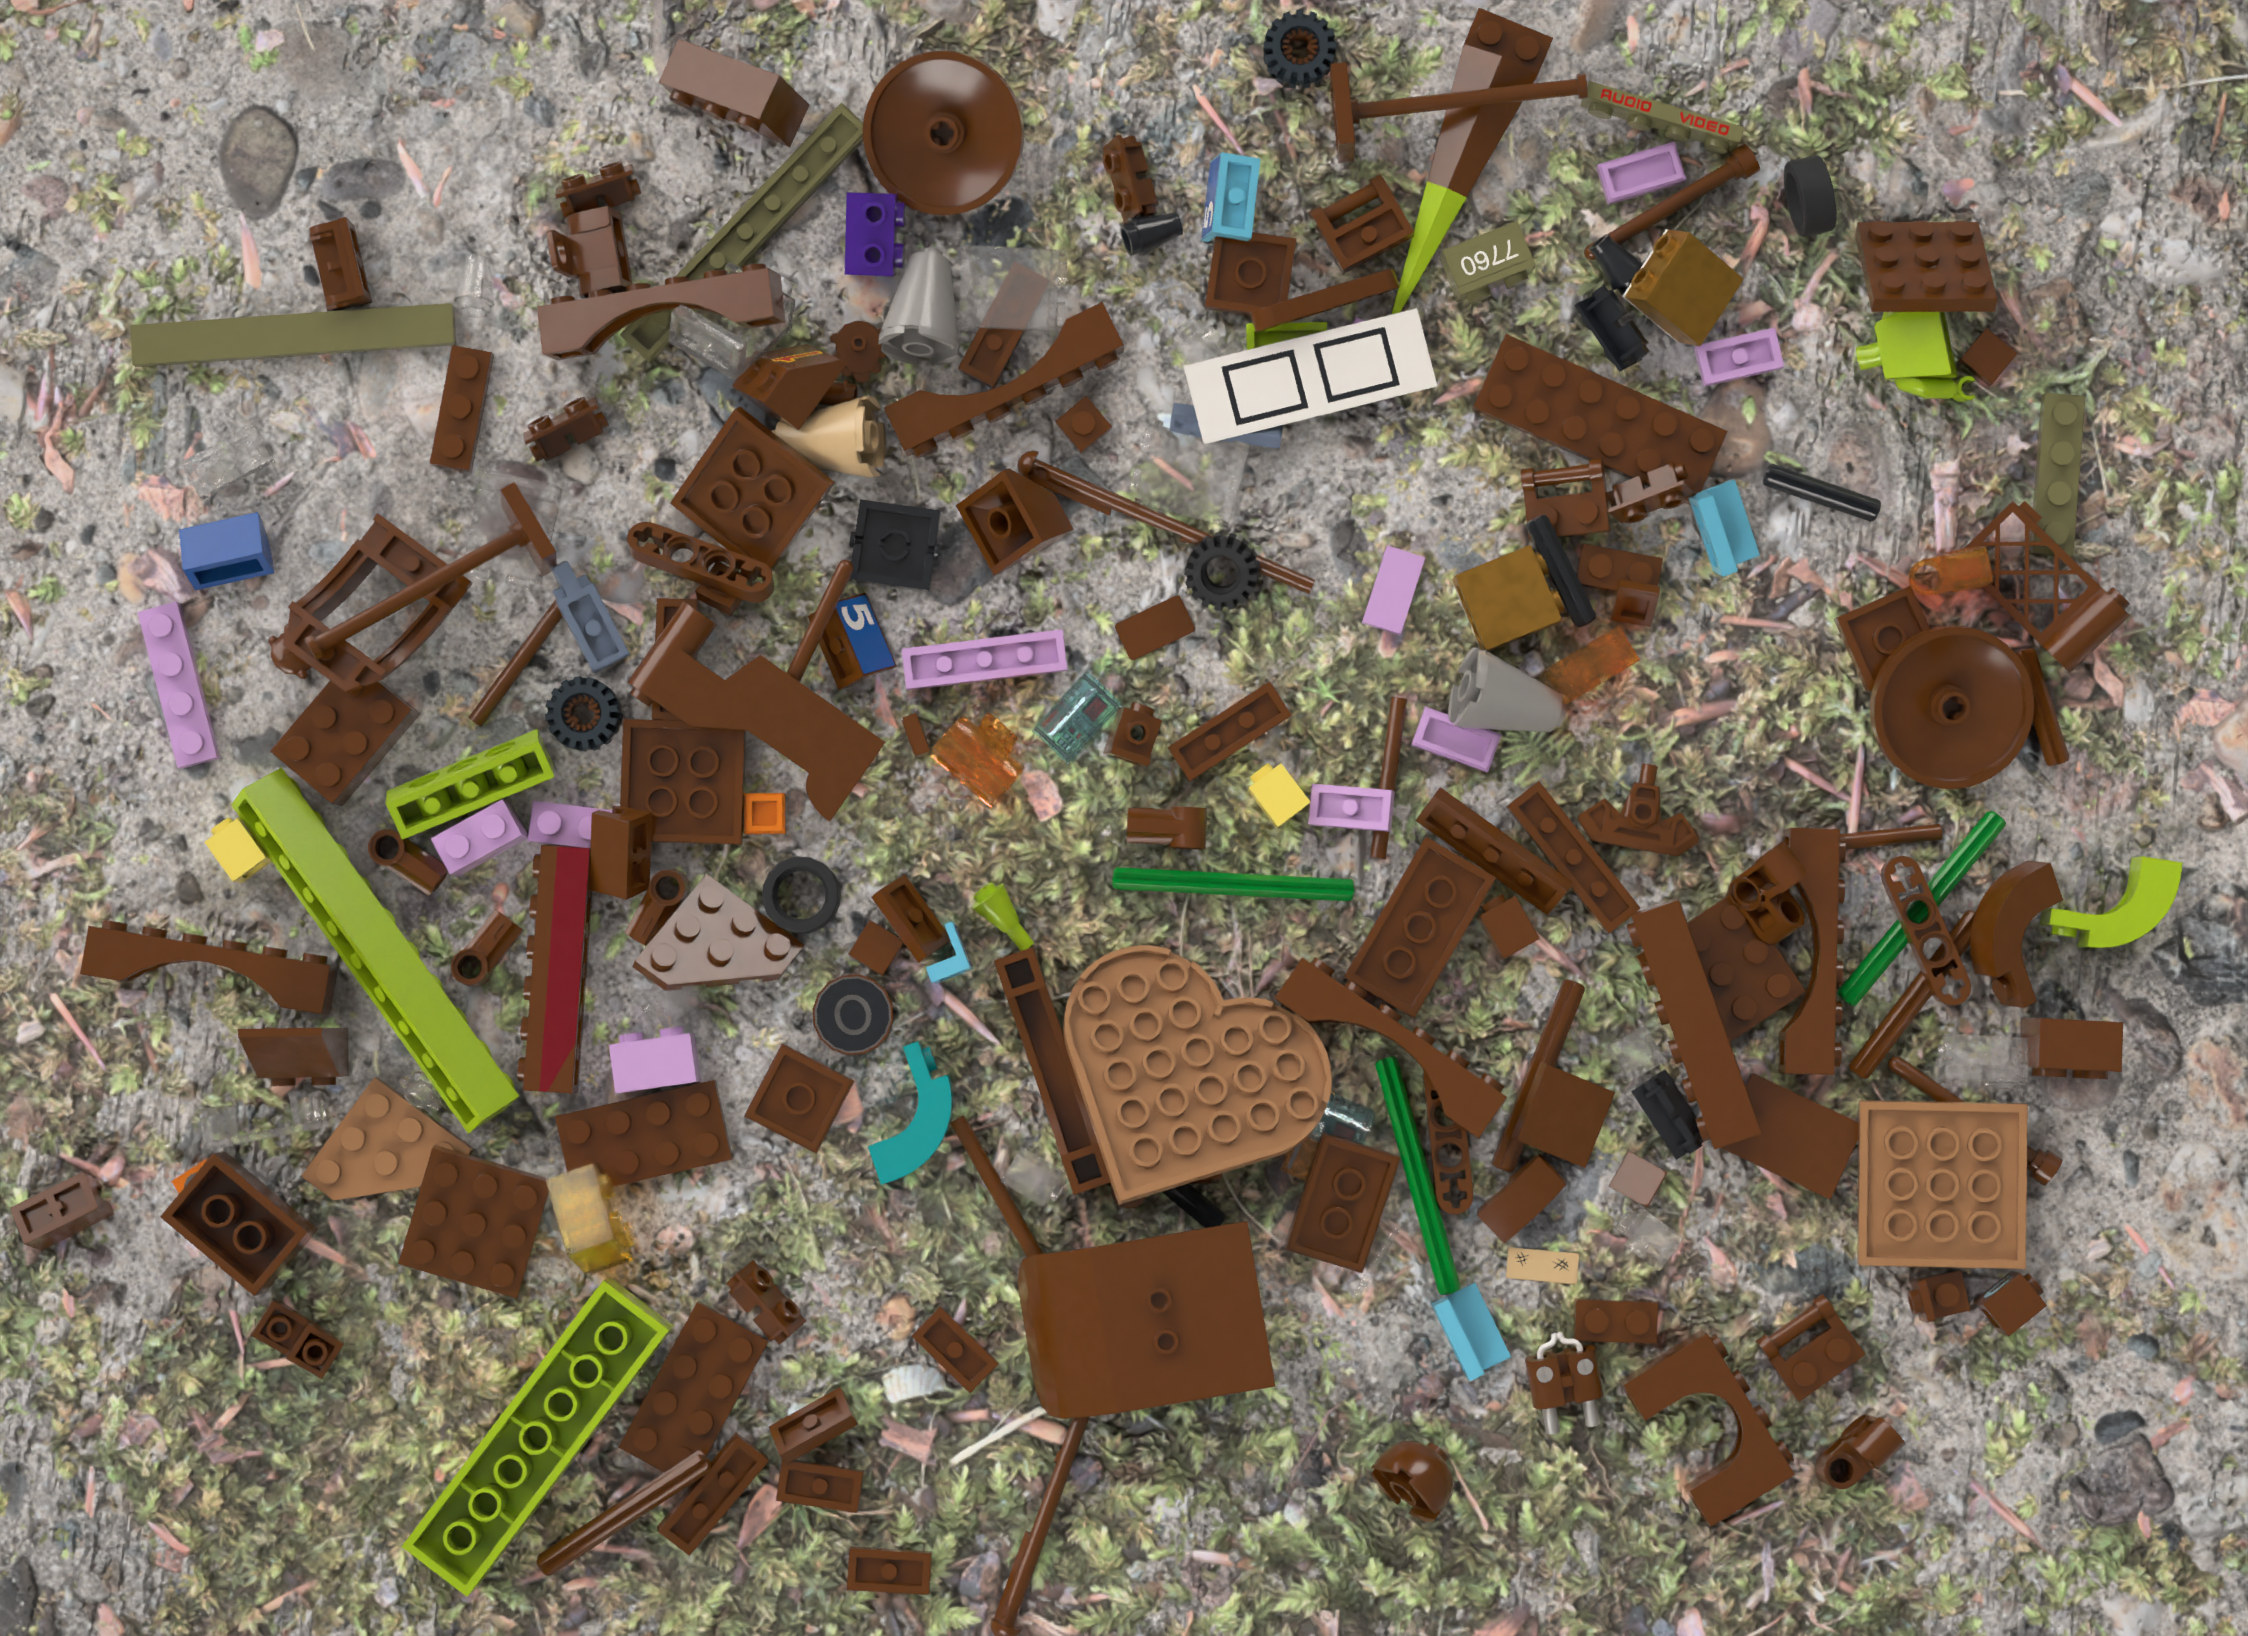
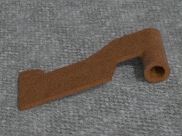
(760, 701)

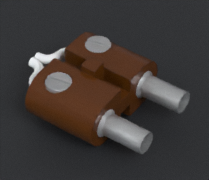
(1564, 1379)

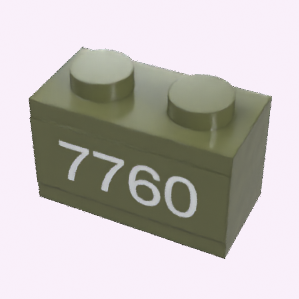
(1487, 263)

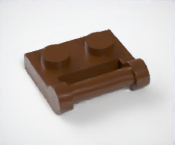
(1368, 234)
(1572, 513)
(1819, 1357)

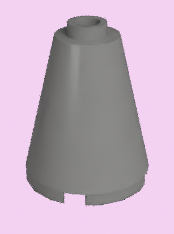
(922, 312)
(1502, 697)

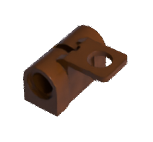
(592, 251)

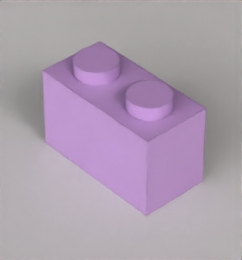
(480, 838)
(654, 1061)

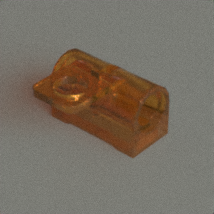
(980, 757)

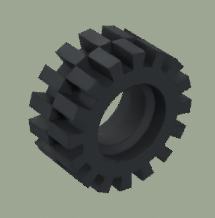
(1212, 593)

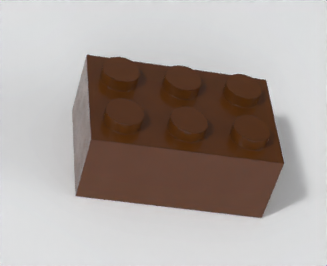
(344, 737)
(239, 1223)

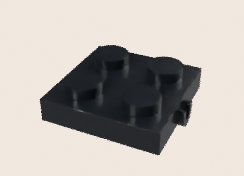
(895, 545)

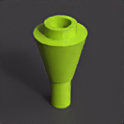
(996, 907)

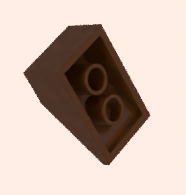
(296, 1053)

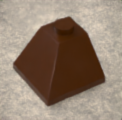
(1013, 519)

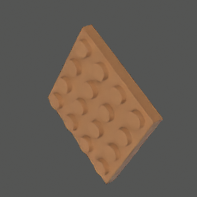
(1942, 1184)

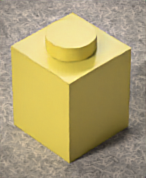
(1277, 794)
(237, 850)

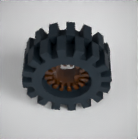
(1278, 49)
(566, 726)

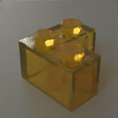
(589, 1228)

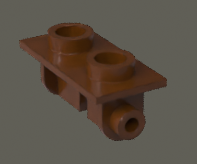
(1123, 161)
(611, 182)
(550, 433)
(1633, 501)
(779, 1314)

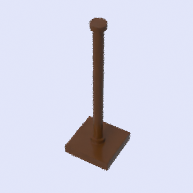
(1349, 111)
(523, 531)

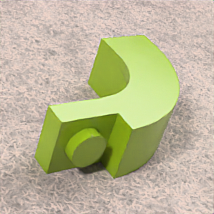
(2144, 904)

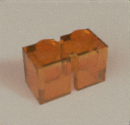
(1580, 672)

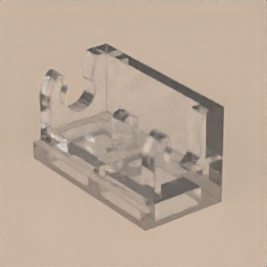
(1983, 1062)

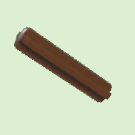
(2044, 715)

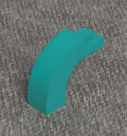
(926, 1132)

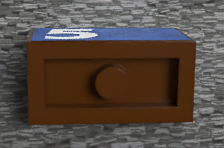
(855, 642)

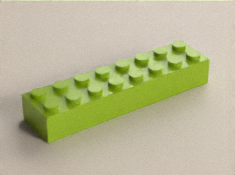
(538, 1436)

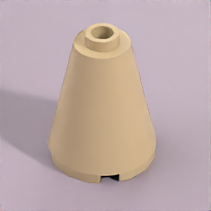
(841, 438)

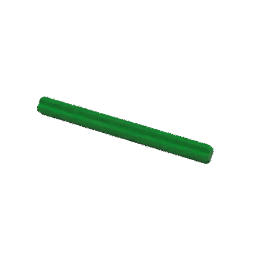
(1233, 884)
(1940, 886)
(1418, 1175)

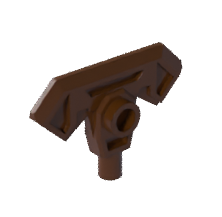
(1639, 821)

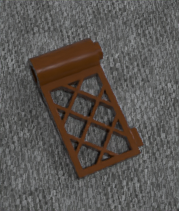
(2087, 618)

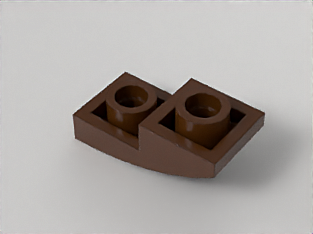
(1522, 1198)
(297, 1338)

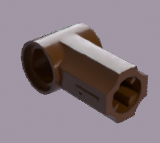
(1175, 827)
(410, 863)
(656, 908)
(488, 945)

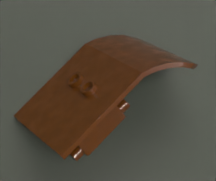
(1145, 1322)

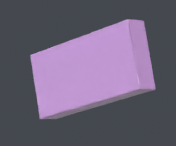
(1641, 173)
(1393, 590)
(1463, 745)

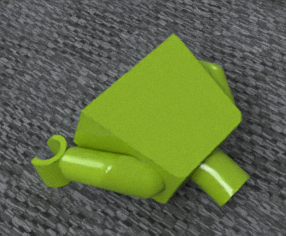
(1915, 355)

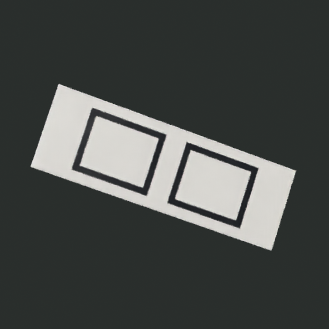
(1310, 376)

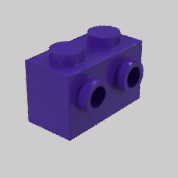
(872, 234)

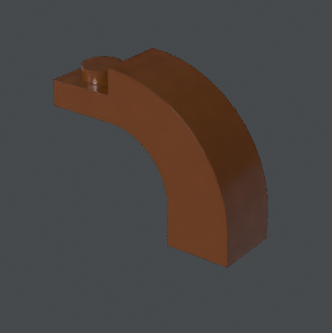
(2001, 925)

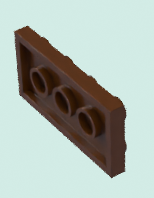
(1419, 927)
(648, 1134)
(694, 1389)

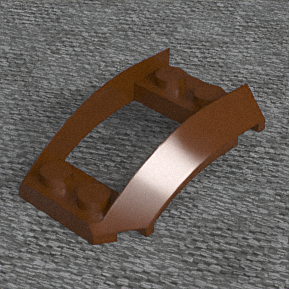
(403, 559)

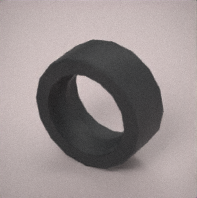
(1810, 196)
(773, 882)

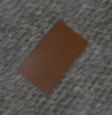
(1154, 627)

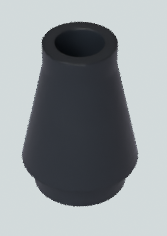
(1149, 232)
(1616, 262)

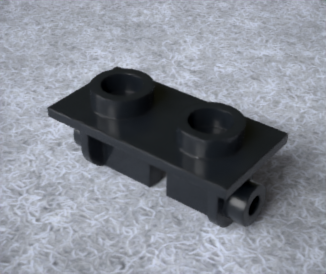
(1621, 344)
(1669, 1114)

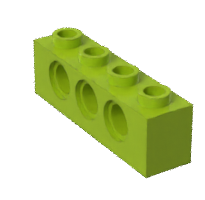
(469, 784)

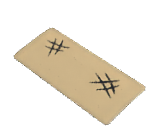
(1542, 1265)

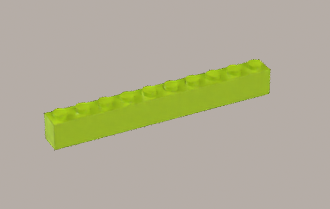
(375, 949)

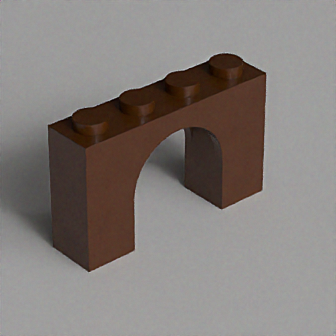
(1755, 1460)

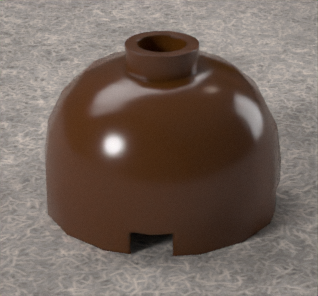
(1416, 1476)

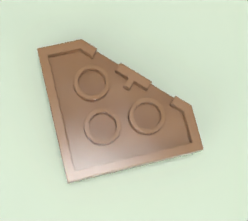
(379, 1146)

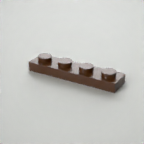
(1494, 851)
(1573, 857)

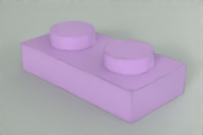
(1739, 357)
(1351, 807)
(561, 824)

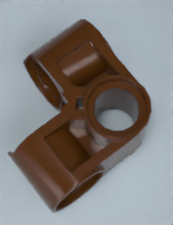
(1765, 894)
(1863, 1447)

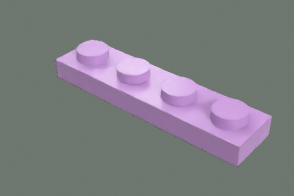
(984, 659)
(178, 685)

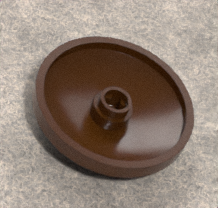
(943, 132)
(1952, 707)

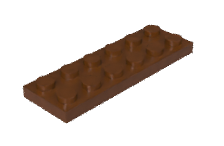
(1594, 415)

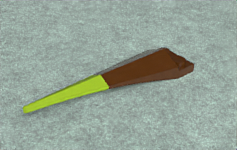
(1492, 57)

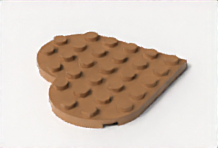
(1182, 1076)

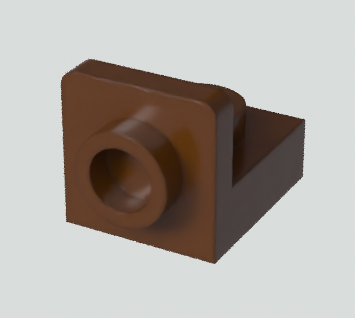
(1938, 1296)

